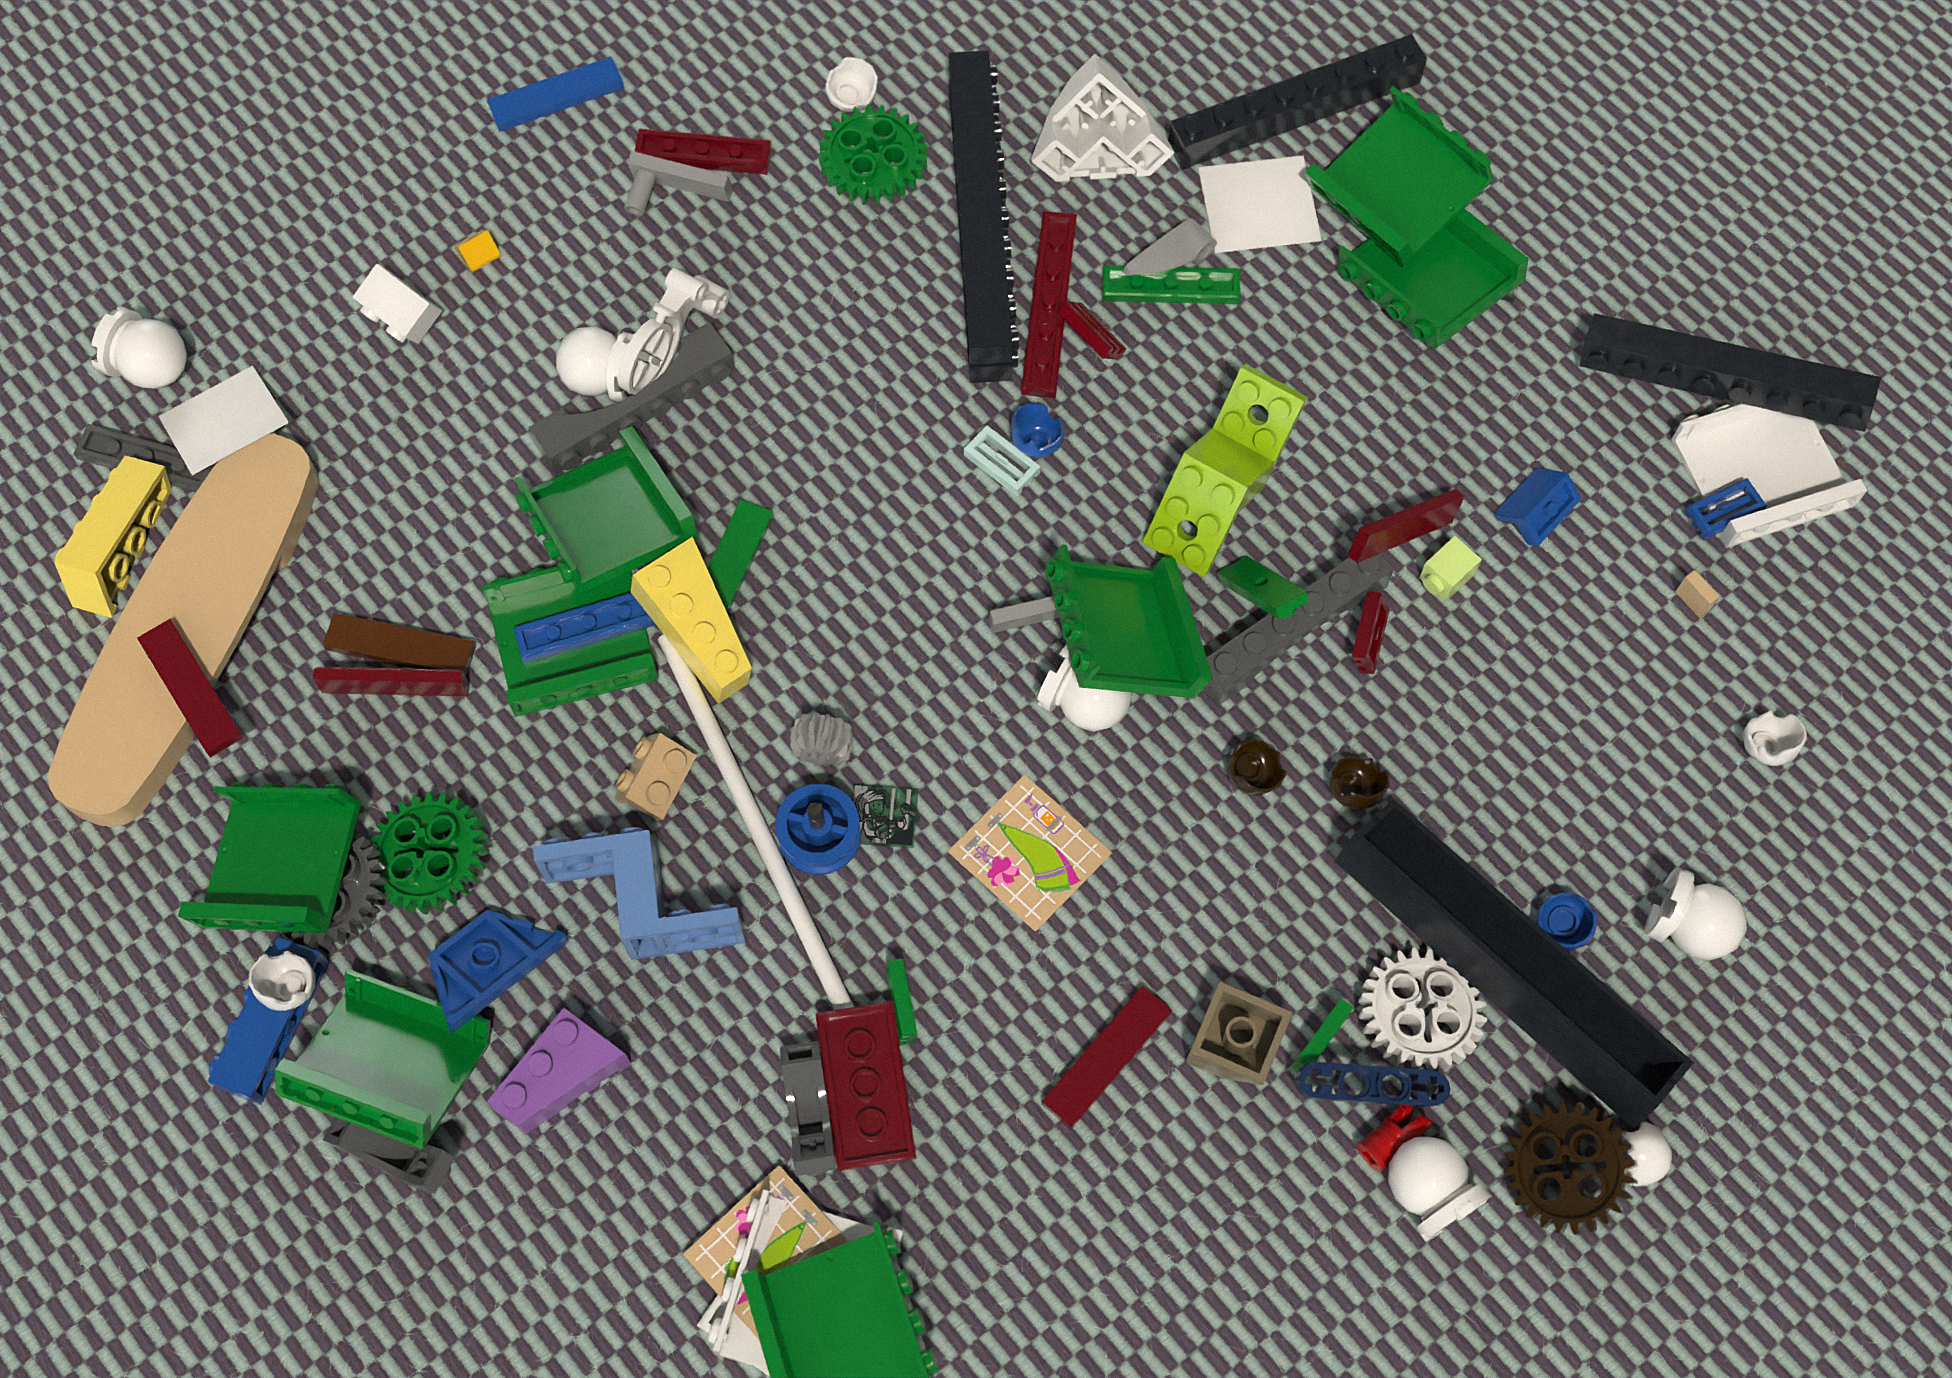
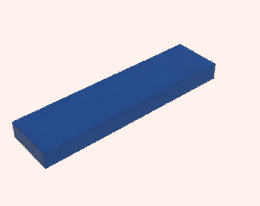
(555, 94)
(581, 627)

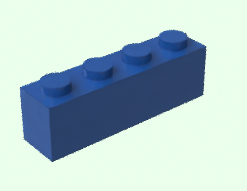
(261, 1036)

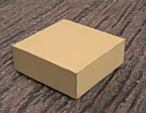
(1697, 594)

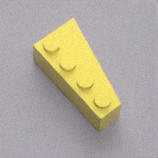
(111, 534)
(692, 617)

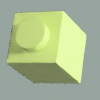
(1449, 569)

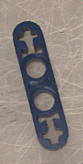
(1372, 1084)

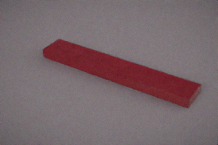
(1049, 294)

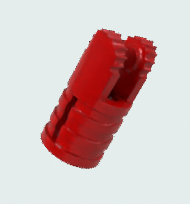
(1387, 1138)

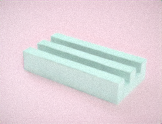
(1031, 467)

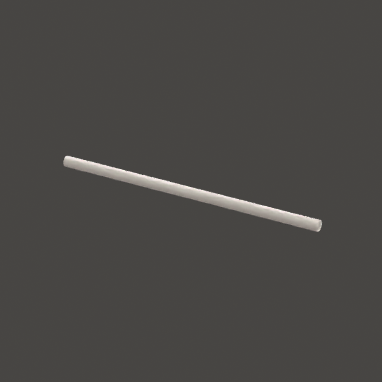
(757, 828)

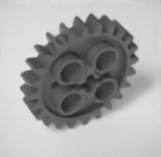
(356, 893)

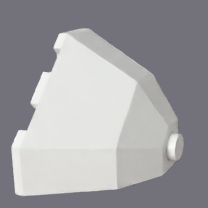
(1099, 129)

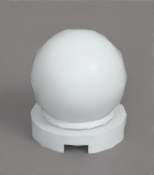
(138, 349)
(591, 361)
(1082, 706)
(1700, 918)
(1433, 1182)

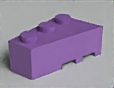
(555, 1072)

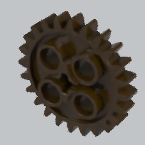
(1572, 1204)

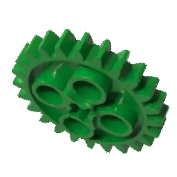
(873, 154)
(430, 821)

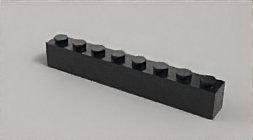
(1296, 101)
(1730, 372)

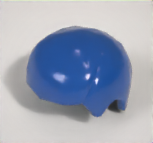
(1036, 431)
(1568, 920)

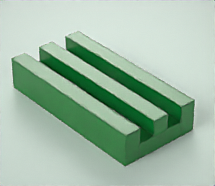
(901, 1000)
(1324, 1034)

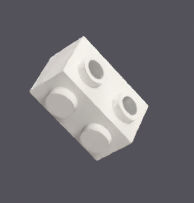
(397, 304)

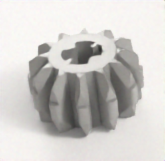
(821, 739)

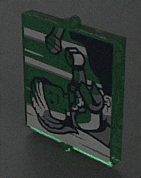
(886, 815)

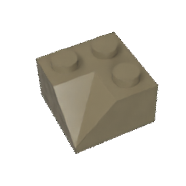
(1239, 1036)

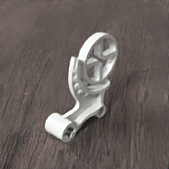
(663, 337)

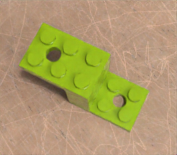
(1224, 470)

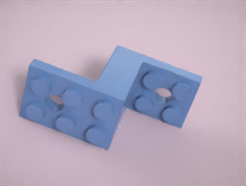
(639, 893)

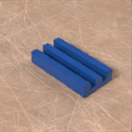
(1702, 521)

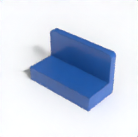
(1539, 504)

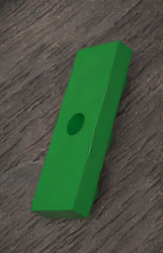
(1263, 587)

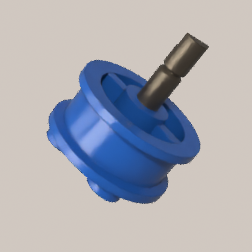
(818, 829)

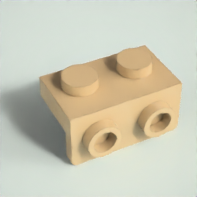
(654, 775)

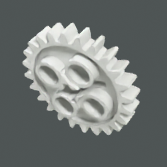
(1387, 1011)

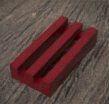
(1092, 330)
(1370, 632)

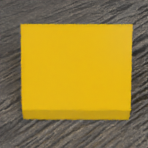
(477, 250)

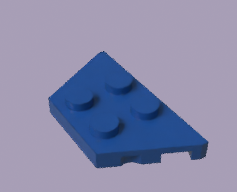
(486, 962)

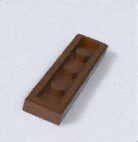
(397, 644)

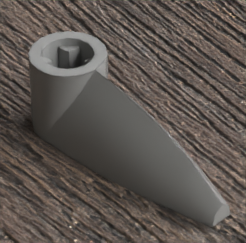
(1177, 247)

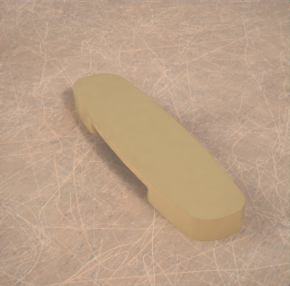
(209, 583)

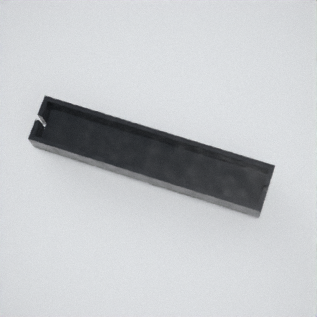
(982, 218)
(1514, 963)

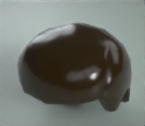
(1255, 768)
(1357, 782)

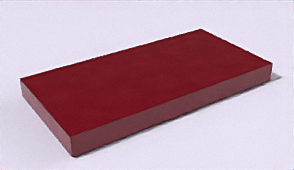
(865, 1086)

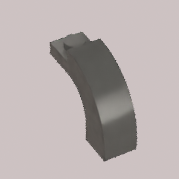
(808, 1109)
(413, 1166)

